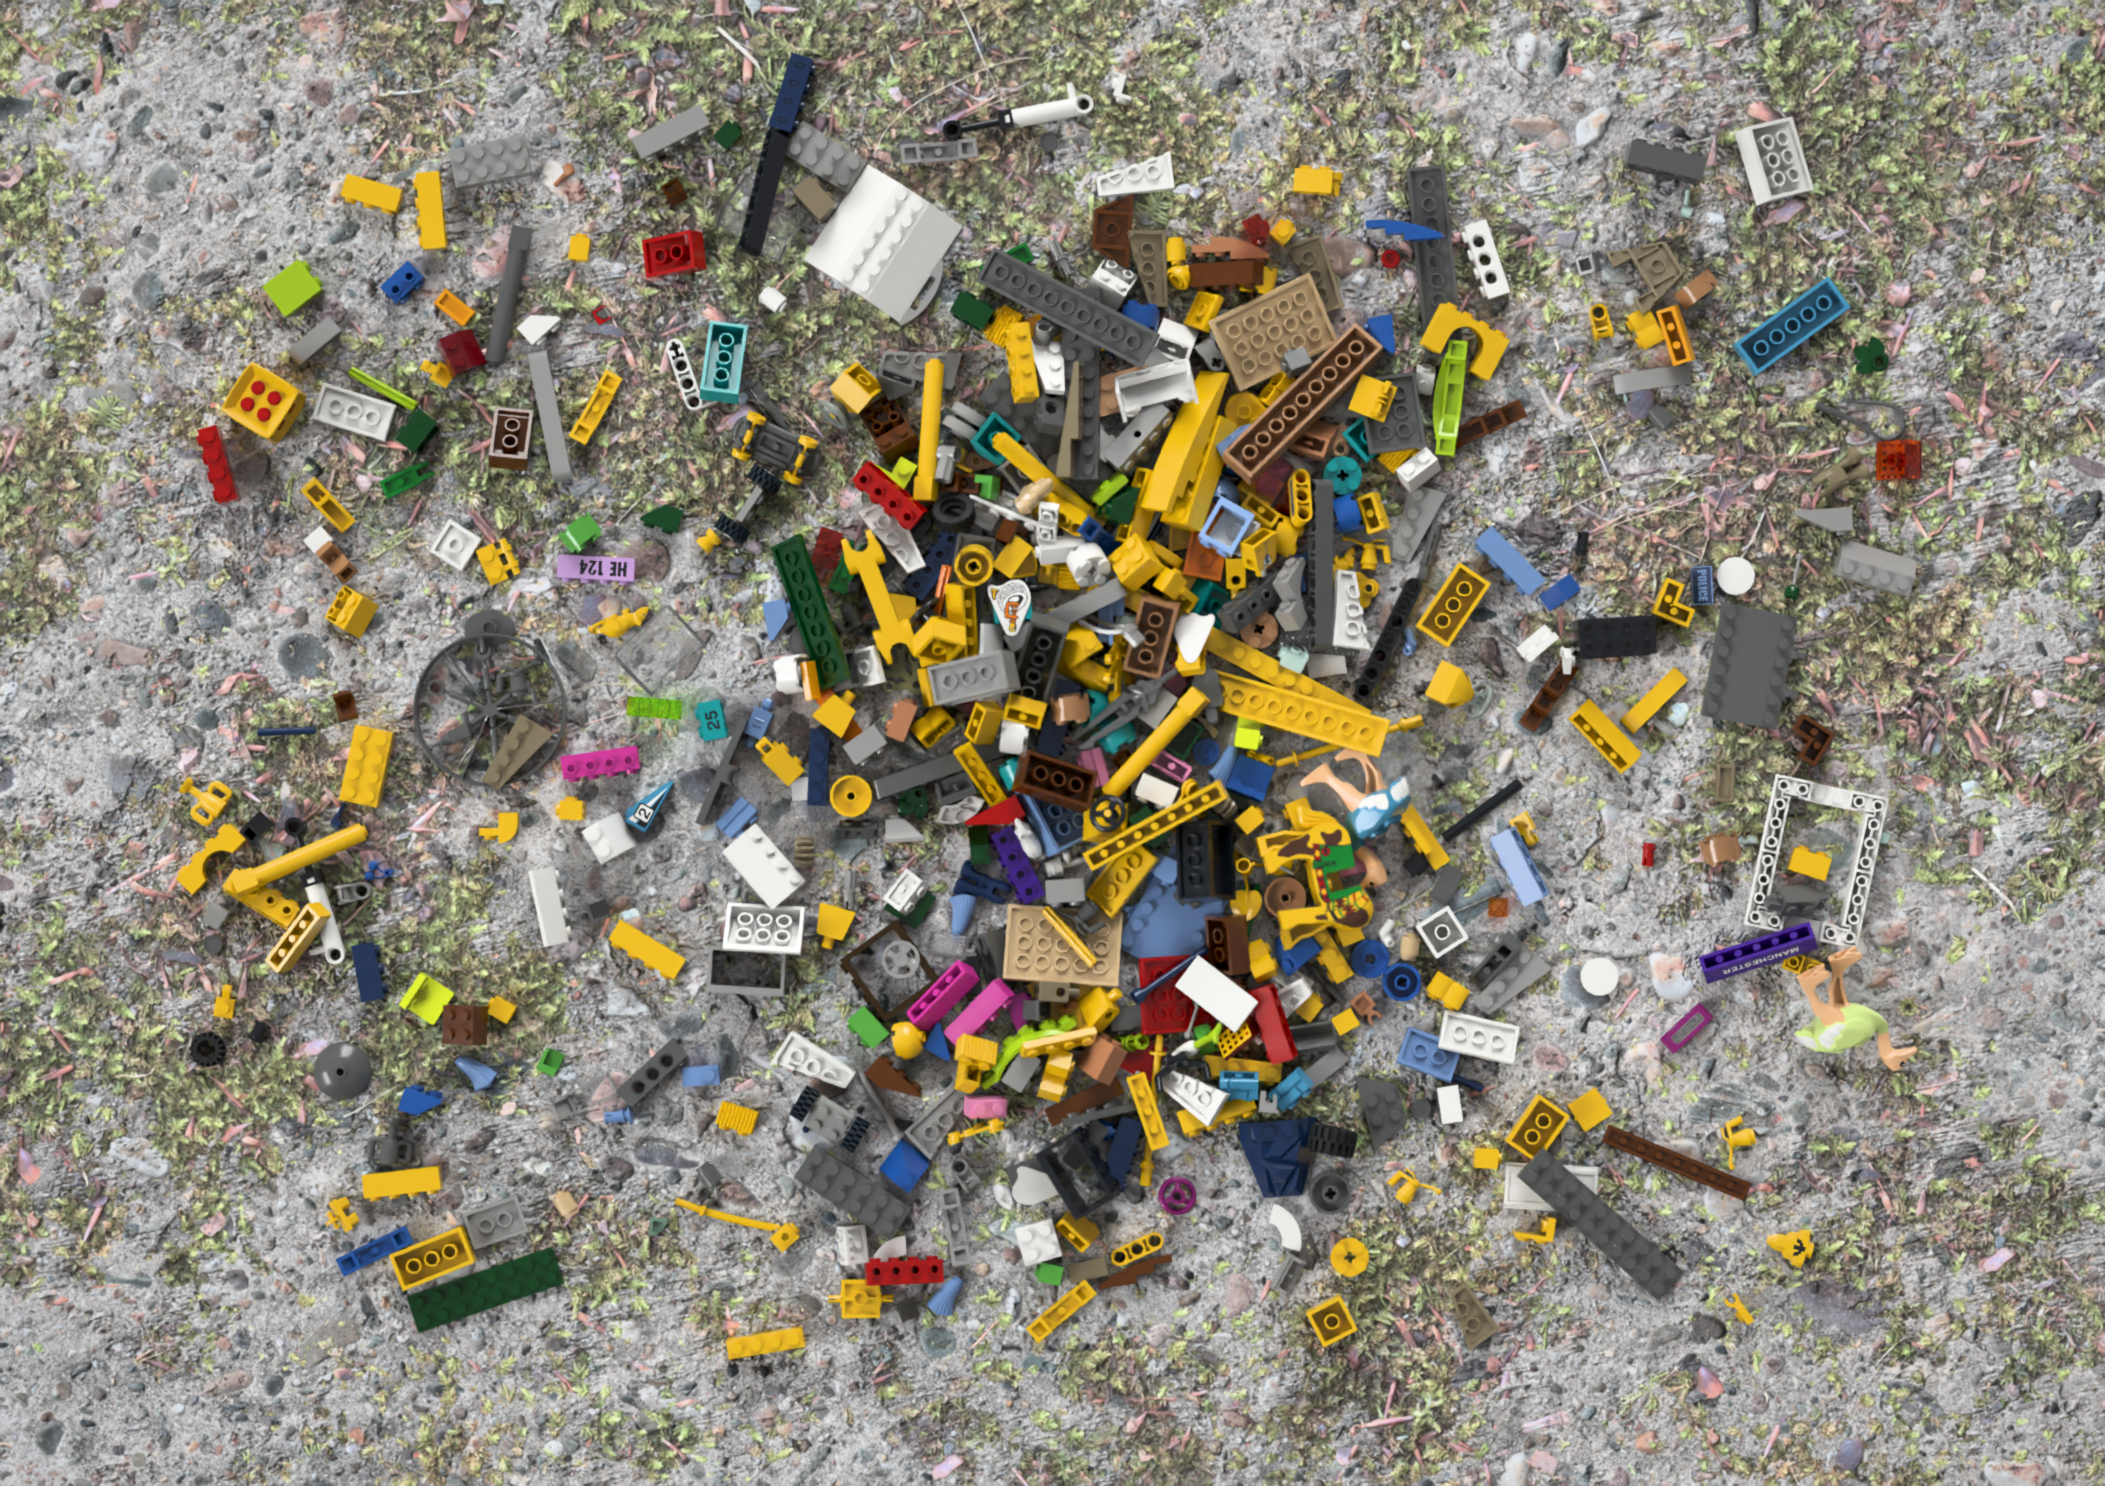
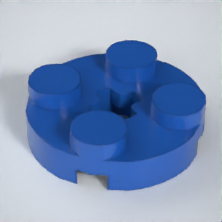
(1374, 948)

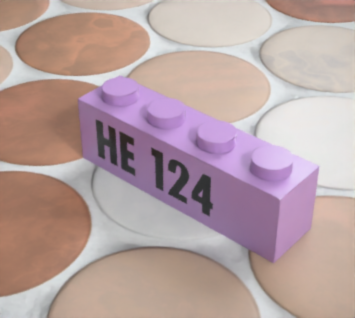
(596, 568)

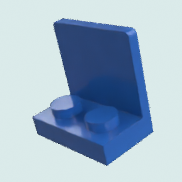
(1250, 778)

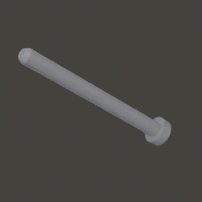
(879, 1103)

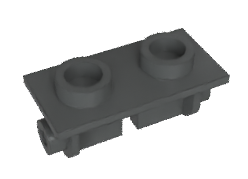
(867, 827)

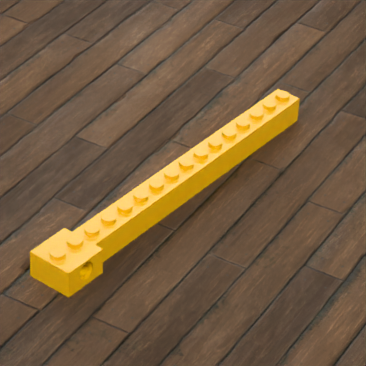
(1253, 660)

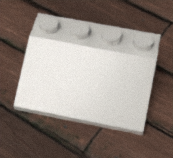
(1774, 160)
(764, 930)

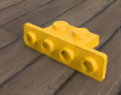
(1423, 838)

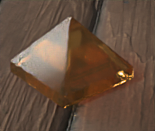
(1121, 757)
(1498, 907)

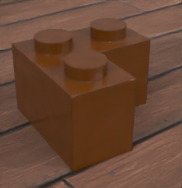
(1815, 736)

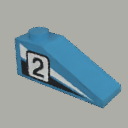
(645, 811)

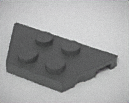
(1381, 1107)

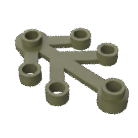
(899, 669)

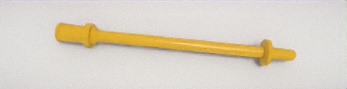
(1402, 725)
(1147, 1165)

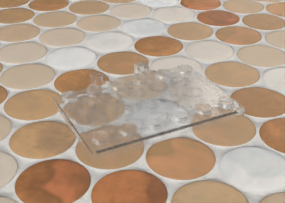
(1401, 757)

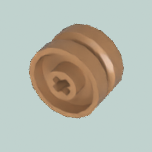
(1280, 886)

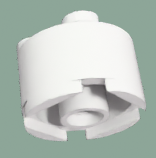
(1088, 564)
(789, 673)
(1013, 737)

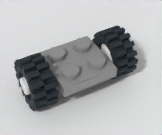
(764, 480)
(829, 1119)

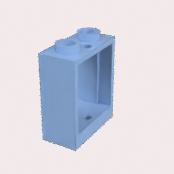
(1234, 510)

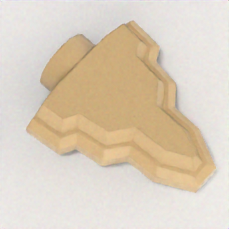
(1032, 495)

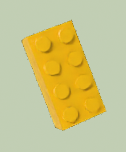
(1452, 605)
(367, 766)
(433, 1258)

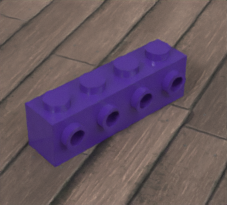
(1017, 864)

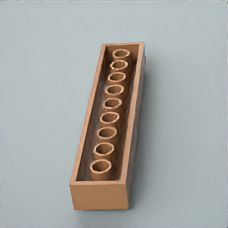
(1302, 403)

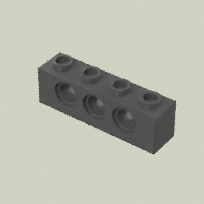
(1049, 412)
(627, 1089)

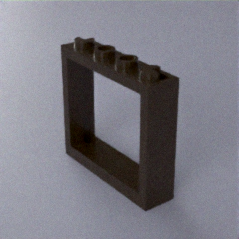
(858, 982)

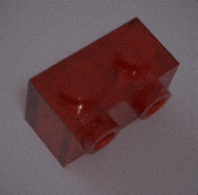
(1255, 230)

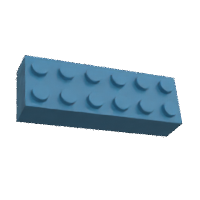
(1791, 326)

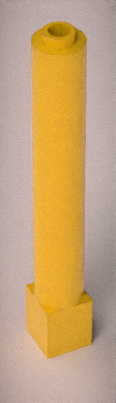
(1036, 470)
(924, 484)
(1188, 707)
(251, 879)

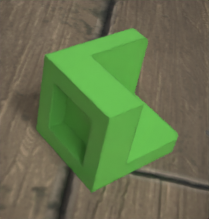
(989, 487)
(550, 1061)

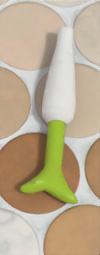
(1192, 1047)

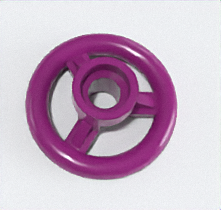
(1164, 1202)

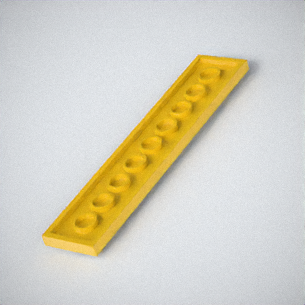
(1303, 715)

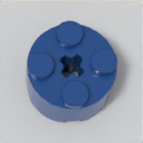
(1146, 315)
(1347, 514)
(1390, 979)

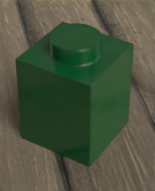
(728, 135)

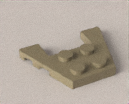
(1655, 265)

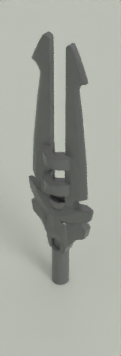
(1142, 694)

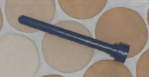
(1140, 995)

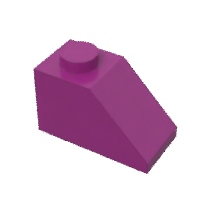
(1016, 1009)

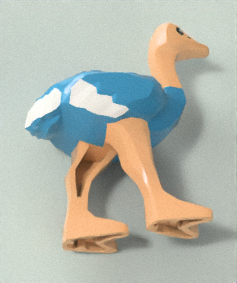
(1368, 812)

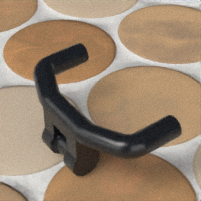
(1179, 1062)

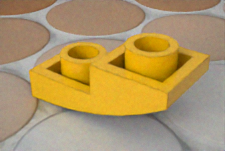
(1799, 964)

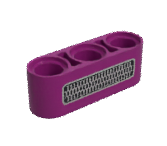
(1686, 1028)

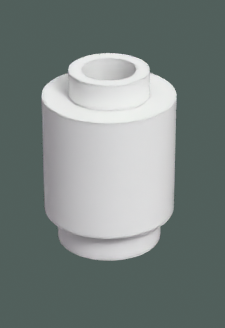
(773, 299)

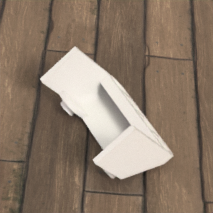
(1155, 386)

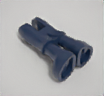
(985, 887)

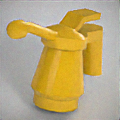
(1369, 557)
(1742, 1138)
(1408, 1190)

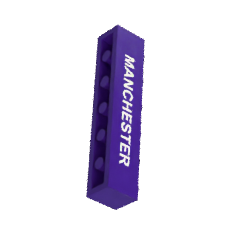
(1758, 952)

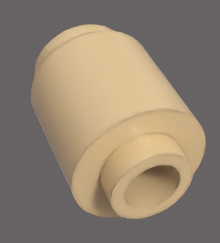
(1410, 946)
(565, 1204)

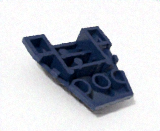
(1278, 1154)

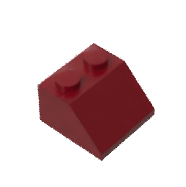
(461, 352)

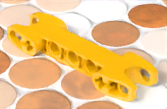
(866, 563)

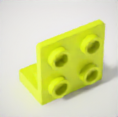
(426, 998)

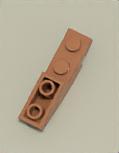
(1236, 248)

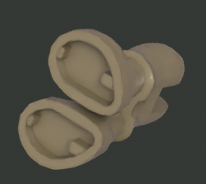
(1837, 475)

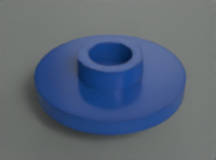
(1206, 751)

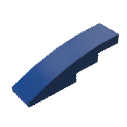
(1410, 231)

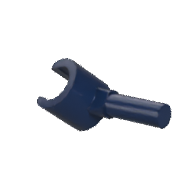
(335, 822)

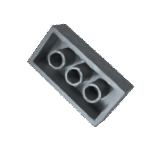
(1665, 162)

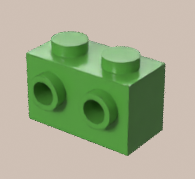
(867, 1027)

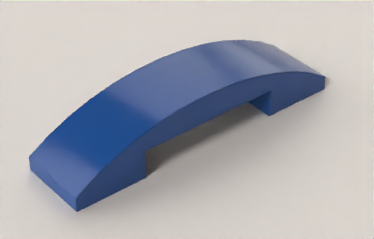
(1096, 533)
(374, 1250)

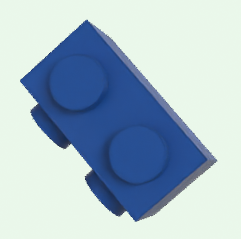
(403, 283)

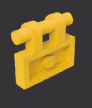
(493, 565)

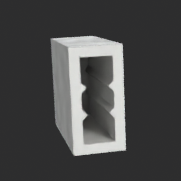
(1054, 552)

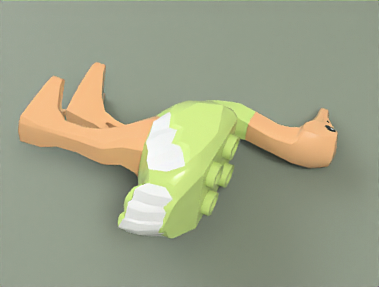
(1844, 1023)

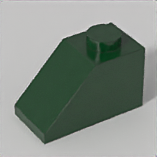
(979, 845)

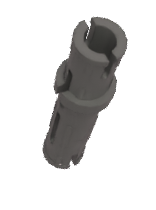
(1423, 575)

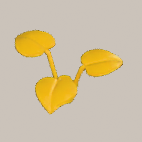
(1248, 901)

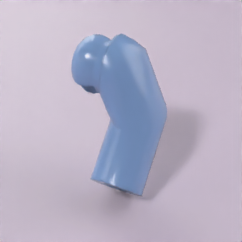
(1410, 643)

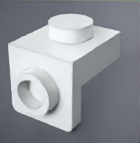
(1118, 85)
(1425, 378)

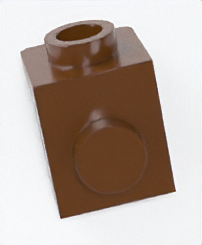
(345, 705)

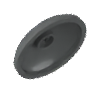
(356, 1071)

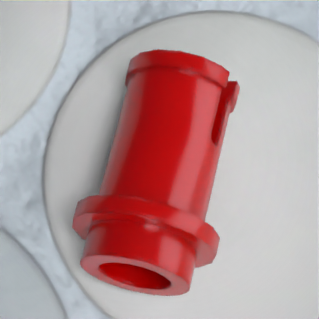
(1648, 854)

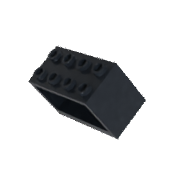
(1614, 637)
(1205, 861)
(1063, 1183)

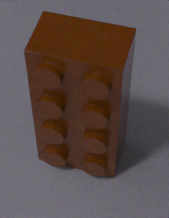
(1054, 781)

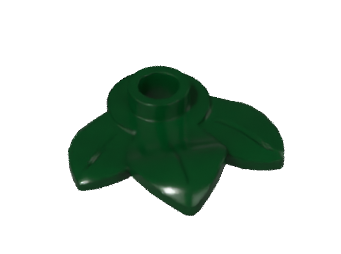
(1869, 354)
(910, 803)

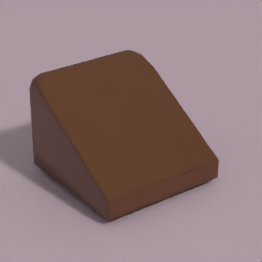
(674, 191)

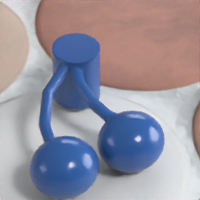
(373, 865)

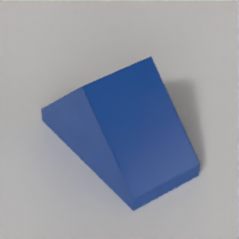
(1559, 592)
(937, 1044)

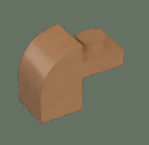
(1696, 289)
(337, 561)

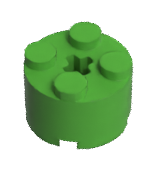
(580, 533)

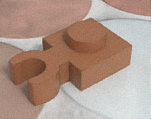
(1363, 1005)

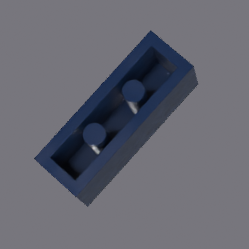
(369, 971)

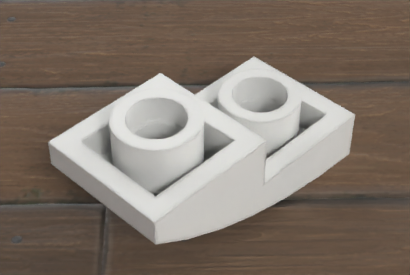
(1048, 521)

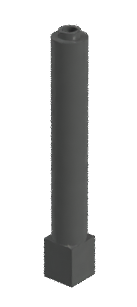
(518, 247)

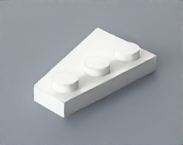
(1050, 367)

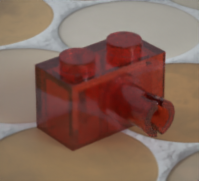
(827, 548)

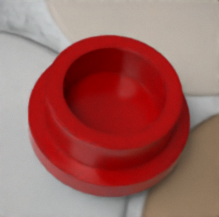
(1390, 259)

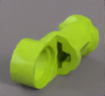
(1135, 1044)

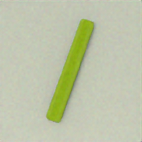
(382, 388)

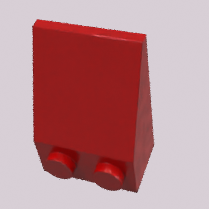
(674, 254)
(1002, 813)

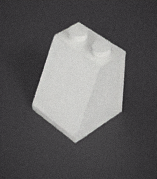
(609, 838)

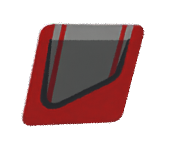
(601, 315)

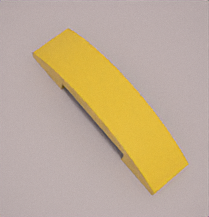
(596, 407)
(1653, 700)
(1061, 1310)

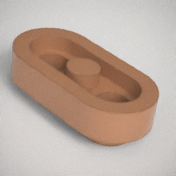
(983, 463)

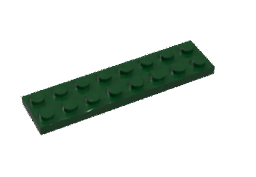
(811, 611)
(485, 1289)

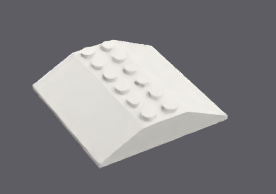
(883, 242)

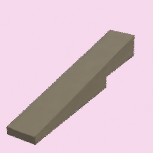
(1072, 426)

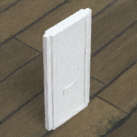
(1520, 1196)

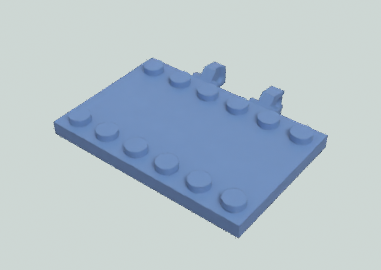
(1162, 925)

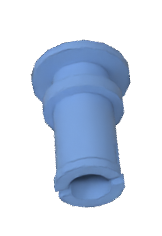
(619, 1116)

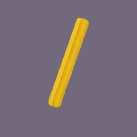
(1069, 936)

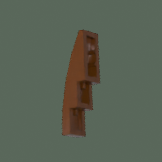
(1490, 422)
(965, 484)
(1546, 698)
(1083, 1100)
(1128, 1274)

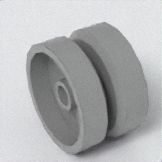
(965, 424)

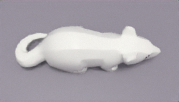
(1029, 841)

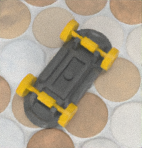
(775, 446)

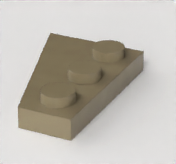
(1472, 1316)

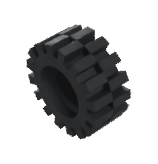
(196, 1053)

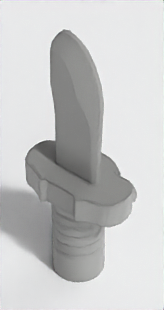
(1665, 729)

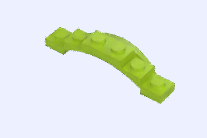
(1449, 397)
(1012, 1045)

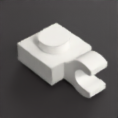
(1568, 659)

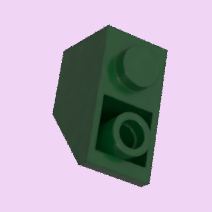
(664, 517)

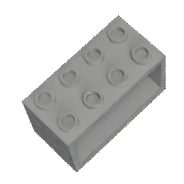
(974, 678)
(743, 989)

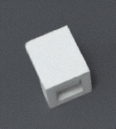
(318, 539)

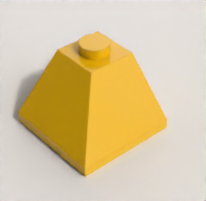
(1079, 644)

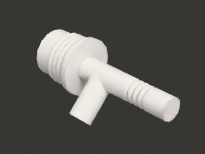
(1055, 866)

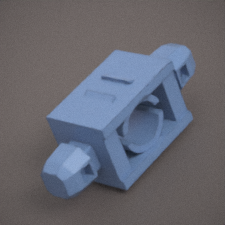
(759, 723)

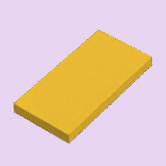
(1121, 879)

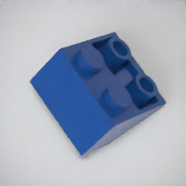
(417, 1100)

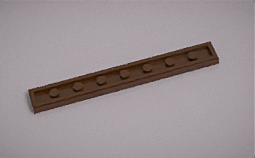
(1676, 1162)

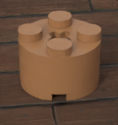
(1268, 635)
(1070, 707)
(1720, 847)

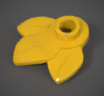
(1365, 596)

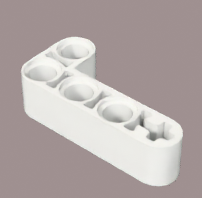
(687, 374)

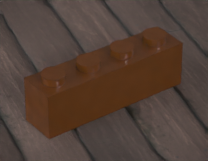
(1226, 274)

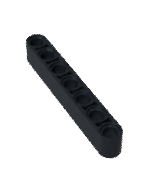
(763, 192)
(1390, 629)

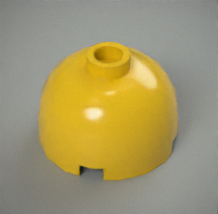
(908, 1040)

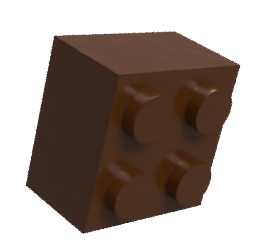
(465, 1024)

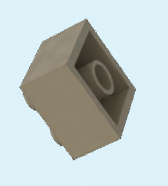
(814, 198)

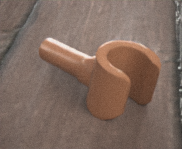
(568, 171)

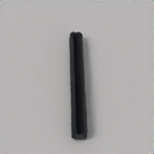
(1482, 810)

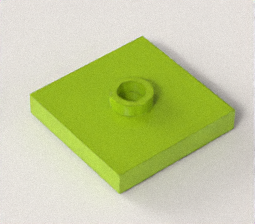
(1108, 488)

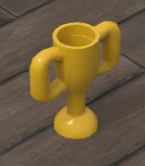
(207, 800)

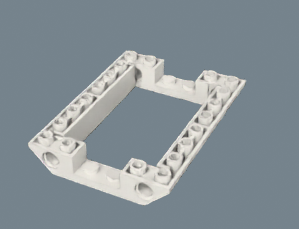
(1862, 867)

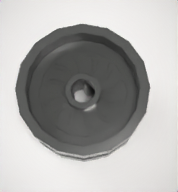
(1337, 1201)

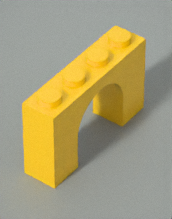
(1490, 343)

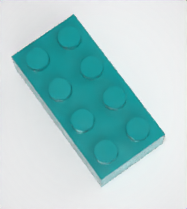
(723, 362)

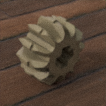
(1224, 808)
(804, 851)

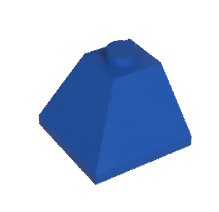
(1382, 331)
(1298, 956)
(905, 1165)

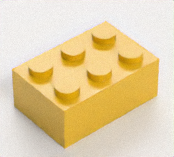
(1536, 1126)

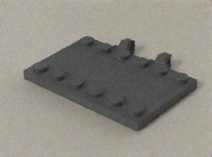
(1750, 666)

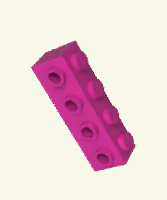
(600, 762)
(943, 995)
(981, 1011)

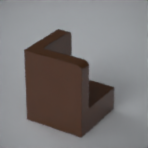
(1008, 531)

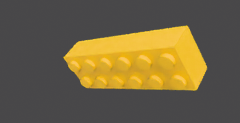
(1191, 510)

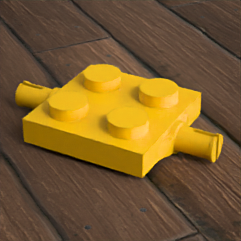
(859, 1300)

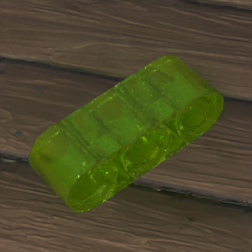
(654, 708)

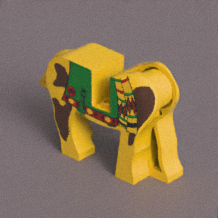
(1327, 852)

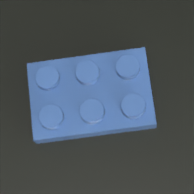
(1421, 1054)

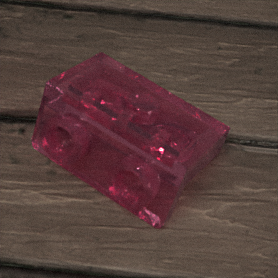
(1272, 479)

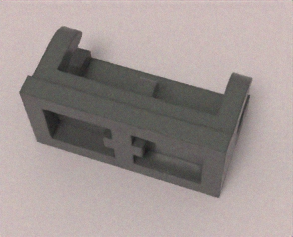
(955, 788)

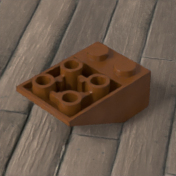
(889, 429)
(888, 1077)

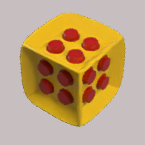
(264, 403)

